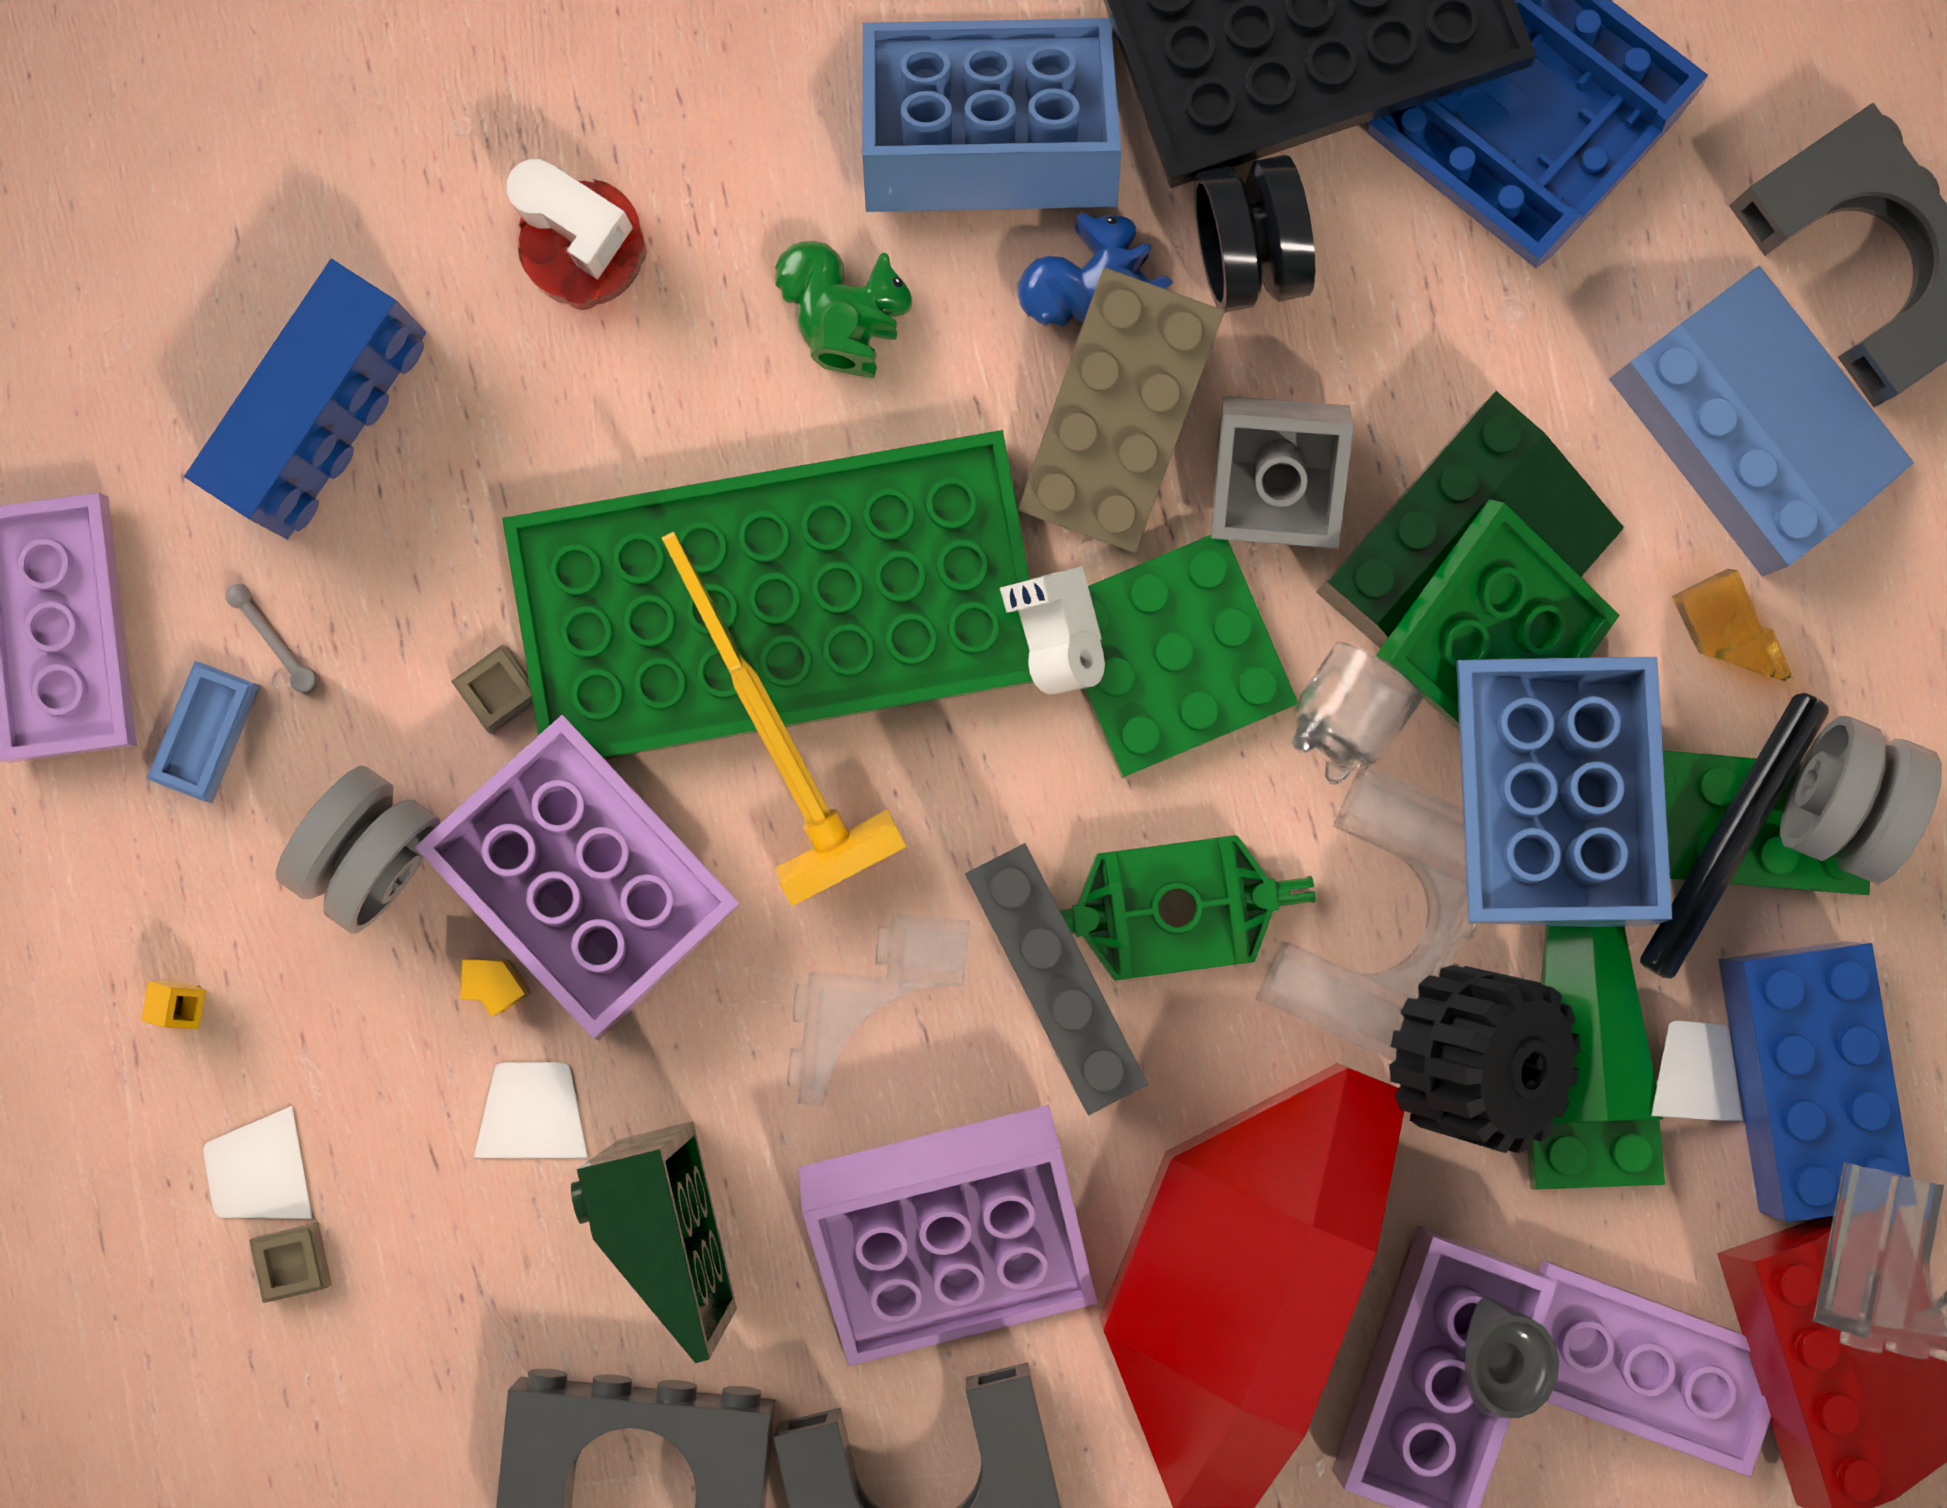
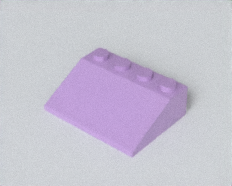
(578, 877)
(946, 1235)

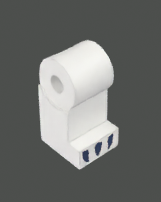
(557, 201)
(1059, 630)

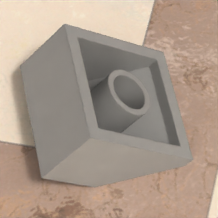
(1281, 471)

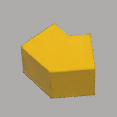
(493, 983)
(161, 1003)

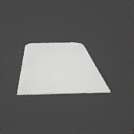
(1697, 1074)
(531, 1113)
(258, 1171)

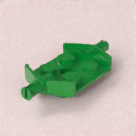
(1229, 895)

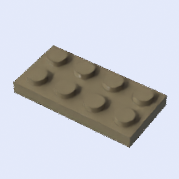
(1120, 409)

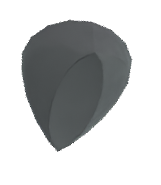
(1508, 1361)

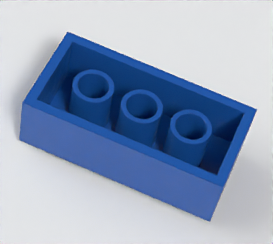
(309, 401)
(1812, 1072)

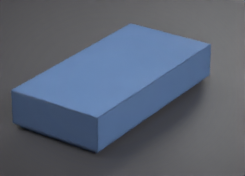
(203, 732)

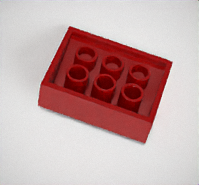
(1844, 1418)

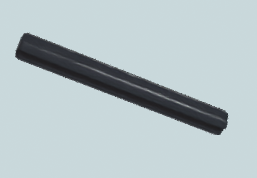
(1734, 834)

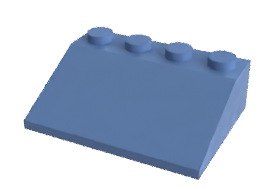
(990, 115)
(1762, 422)
(1563, 792)

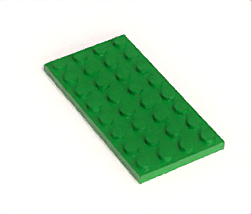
(835, 576)

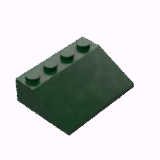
(1490, 457)
(661, 1232)

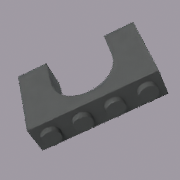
(1871, 172)
(1056, 979)
(554, 1419)
(1008, 1430)

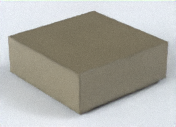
(495, 689)
(290, 1262)

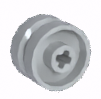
(1861, 799)
(356, 849)

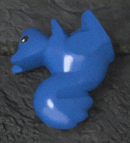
(1058, 289)

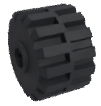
(1485, 1058)

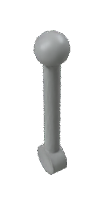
(301, 678)

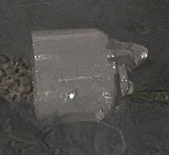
(1352, 710)

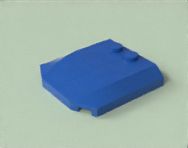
(1553, 138)

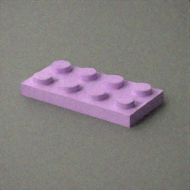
(61, 631)
(1655, 1371)

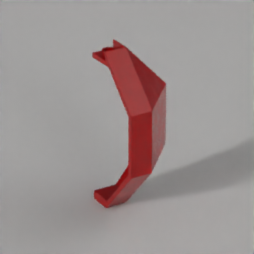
(1251, 1281)

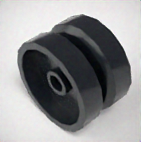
(1254, 233)

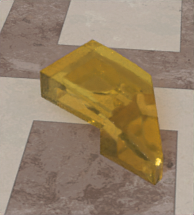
(1727, 627)

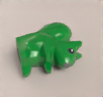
(839, 317)

